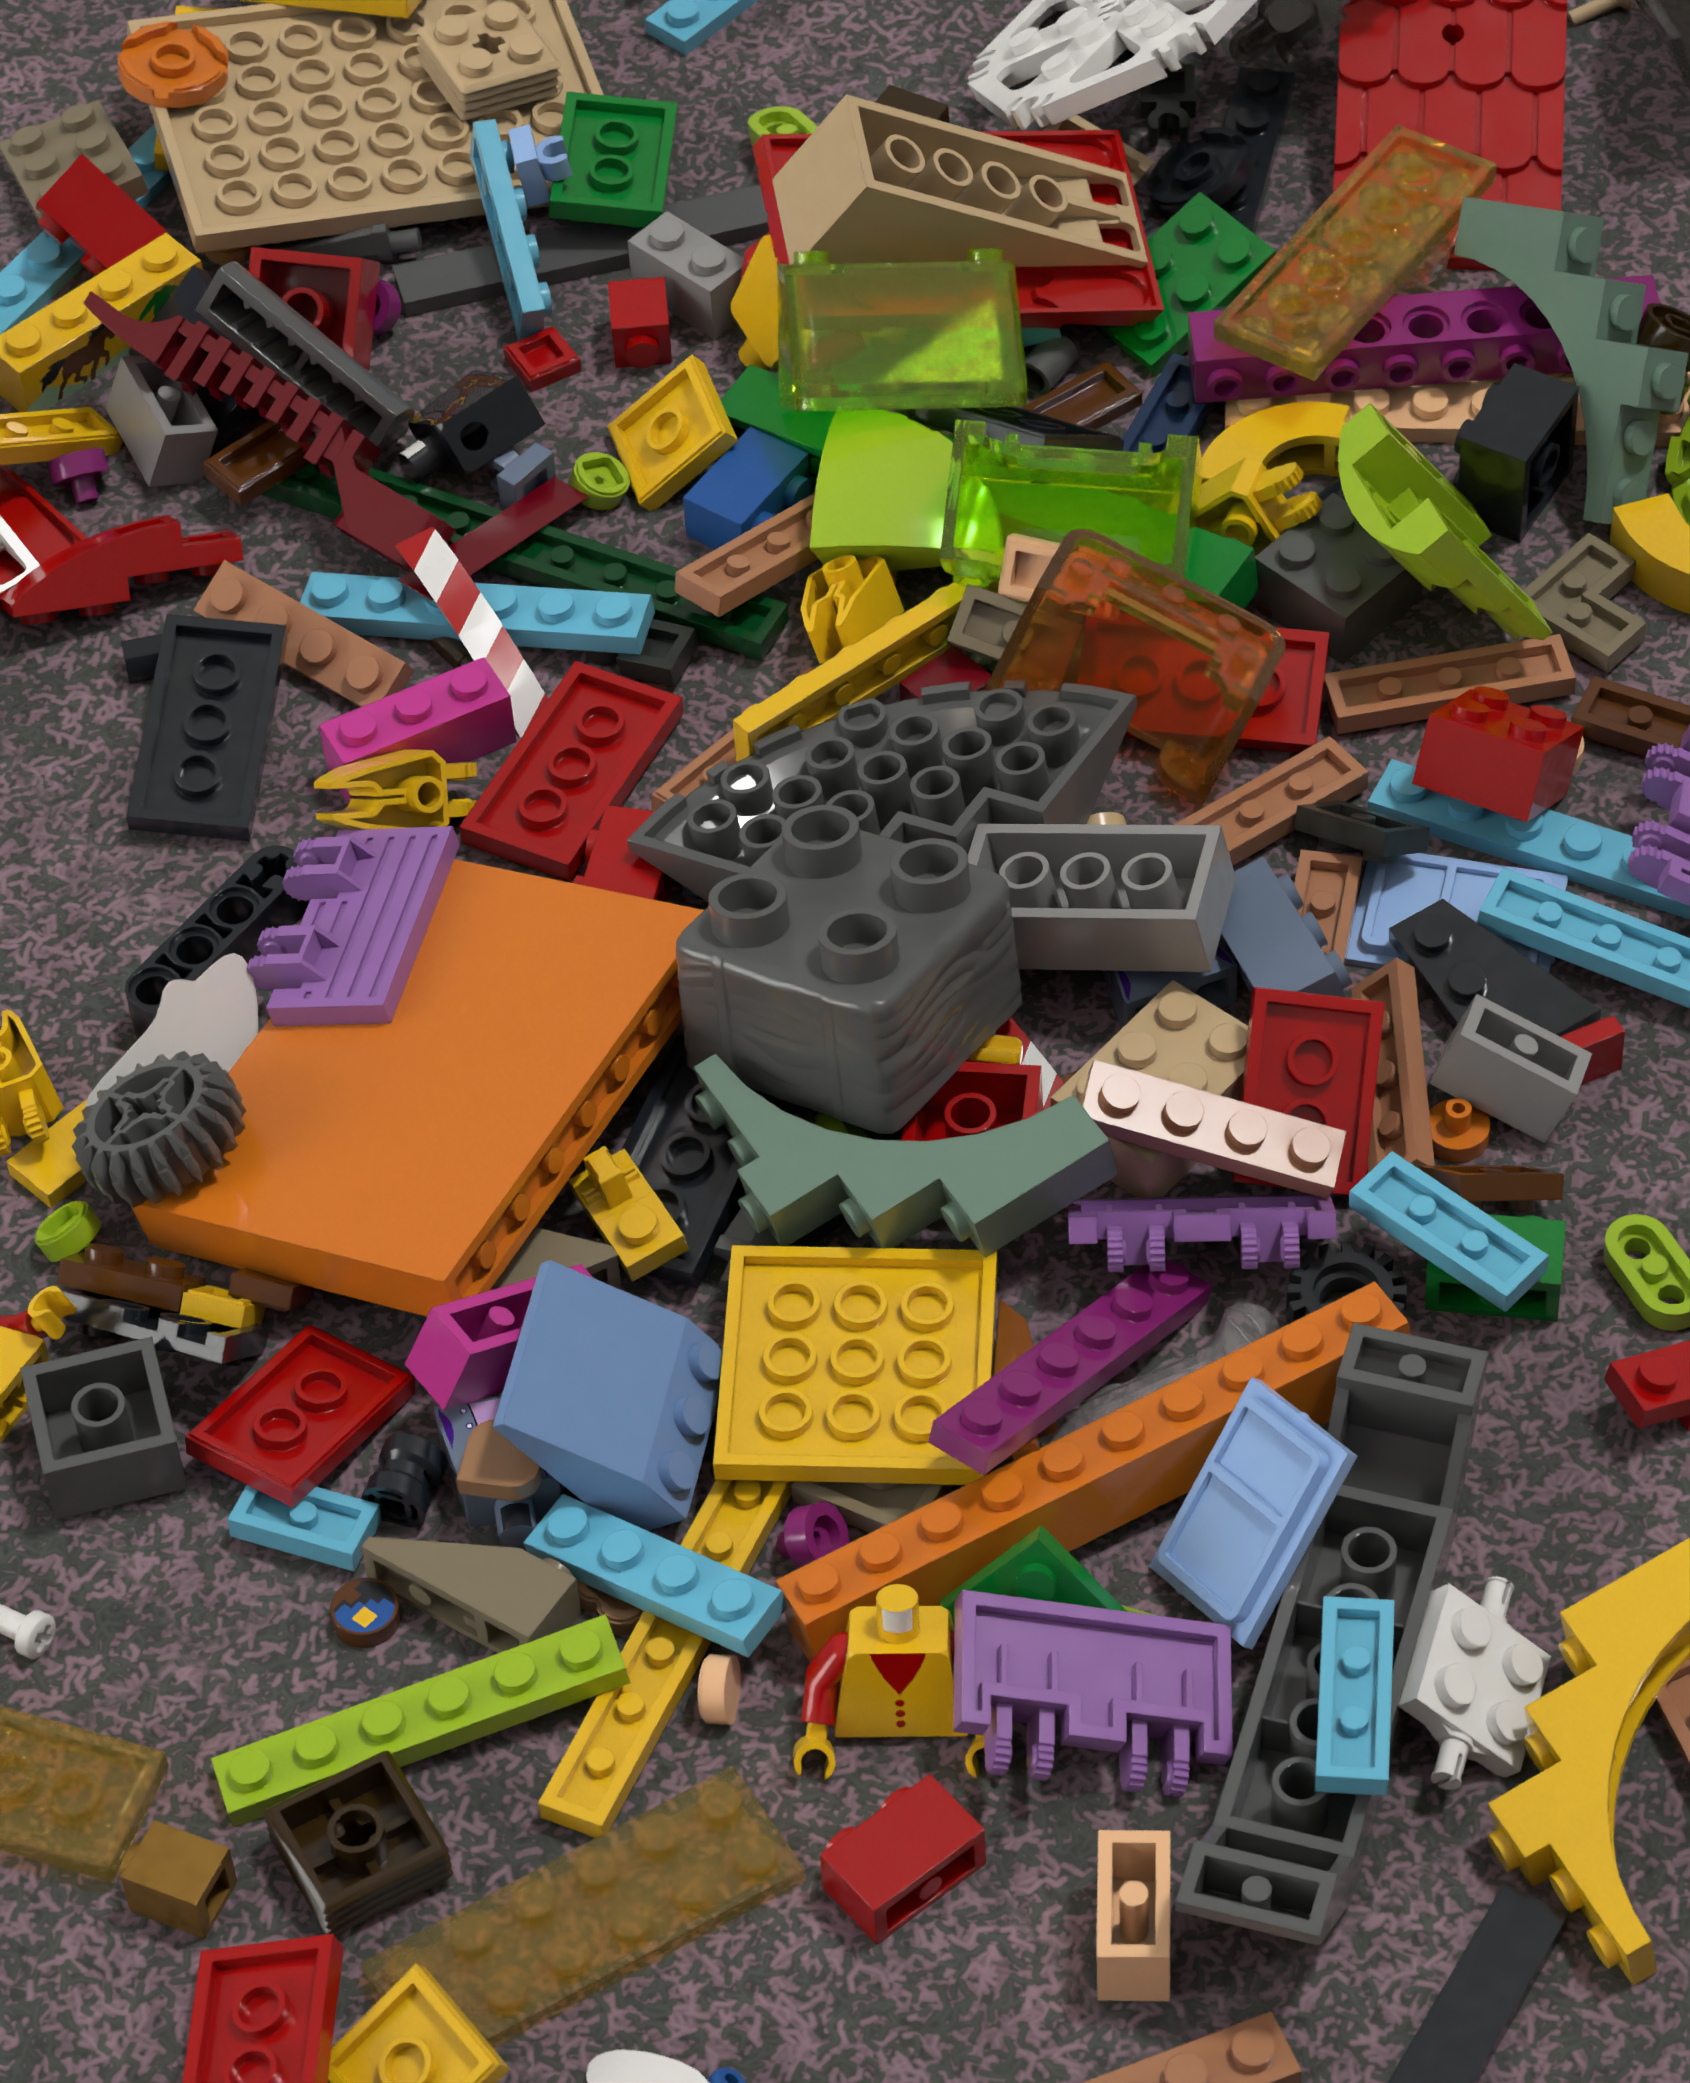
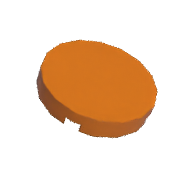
(173, 65)

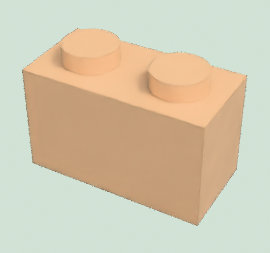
(1133, 1915)

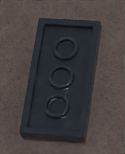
(207, 727)
(685, 1166)

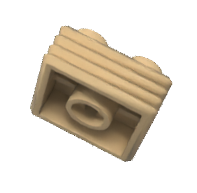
(488, 60)

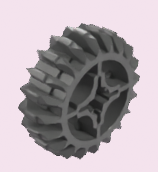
(159, 1129)

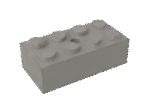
(1112, 893)

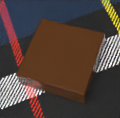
(269, 1290)

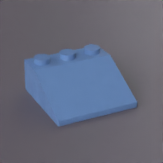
(611, 1396)

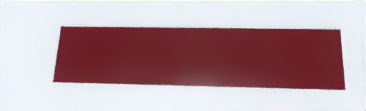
(508, 528)

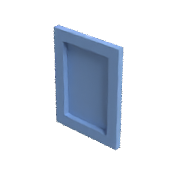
(1419, 880)
(1252, 1511)

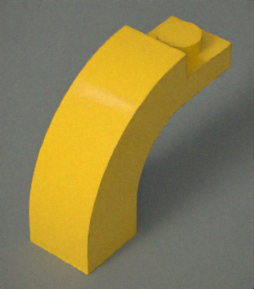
(1282, 435)
(1660, 544)

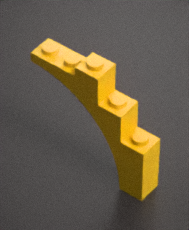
(1562, 1821)

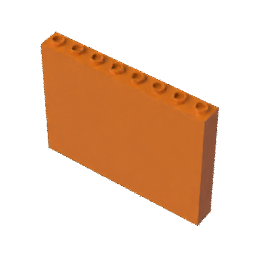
(434, 1143)

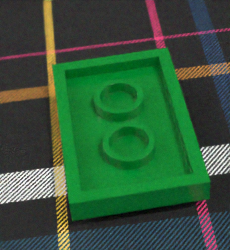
(616, 159)
(1199, 265)

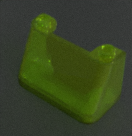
(900, 334)
(1049, 490)

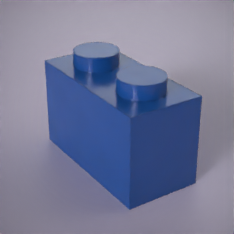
(746, 488)

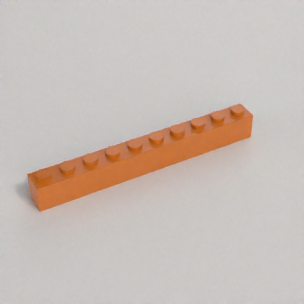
(1084, 1479)

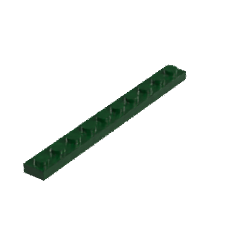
(563, 561)

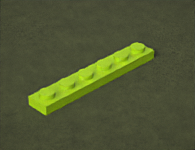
(425, 1716)

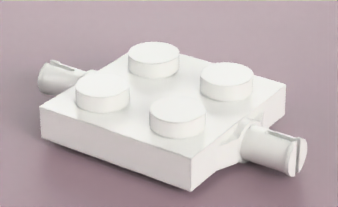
(1473, 1681)

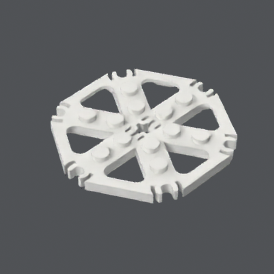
(1082, 45)

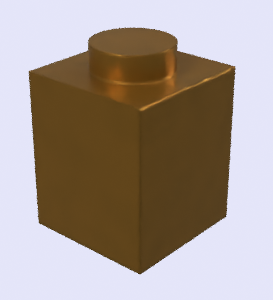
(178, 1878)

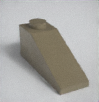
(479, 1590)

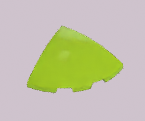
(881, 490)

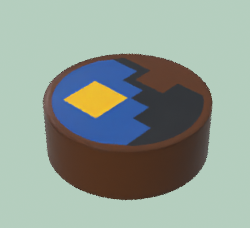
(365, 1612)

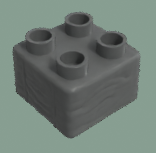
(849, 969)

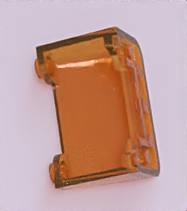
(1150, 633)

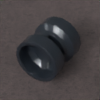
(406, 1475)

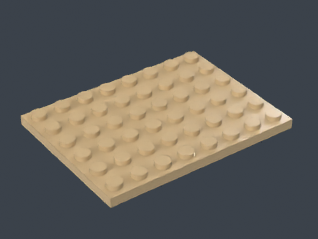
(339, 123)

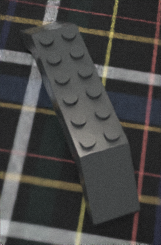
(1276, 1847)

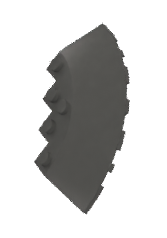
(904, 772)

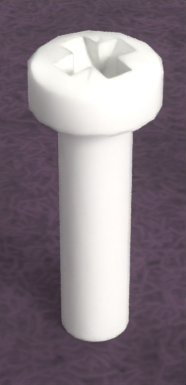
(31, 1632)

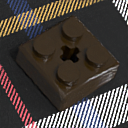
(398, 1840)

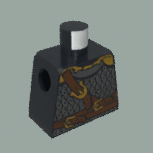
(470, 425)

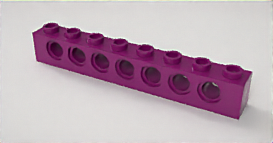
(1404, 344)

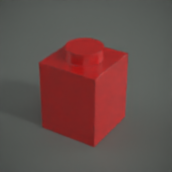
(639, 322)

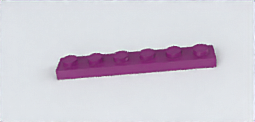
(1068, 1365)

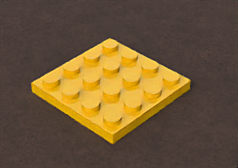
(849, 1361)

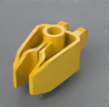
(1250, 503)
(848, 602)
(405, 791)
(25, 1088)

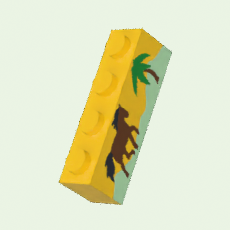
(69, 345)

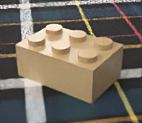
(1178, 1041)

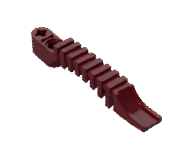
(202, 357)

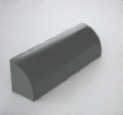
(302, 354)

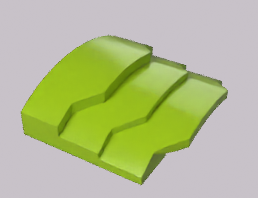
(1427, 523)

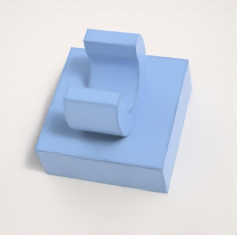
(538, 163)

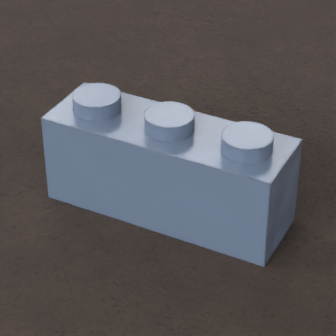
(1273, 941)

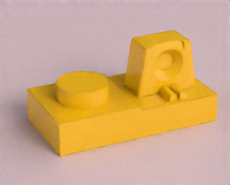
(627, 1212)

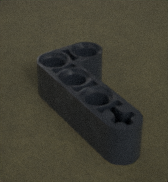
(221, 926)

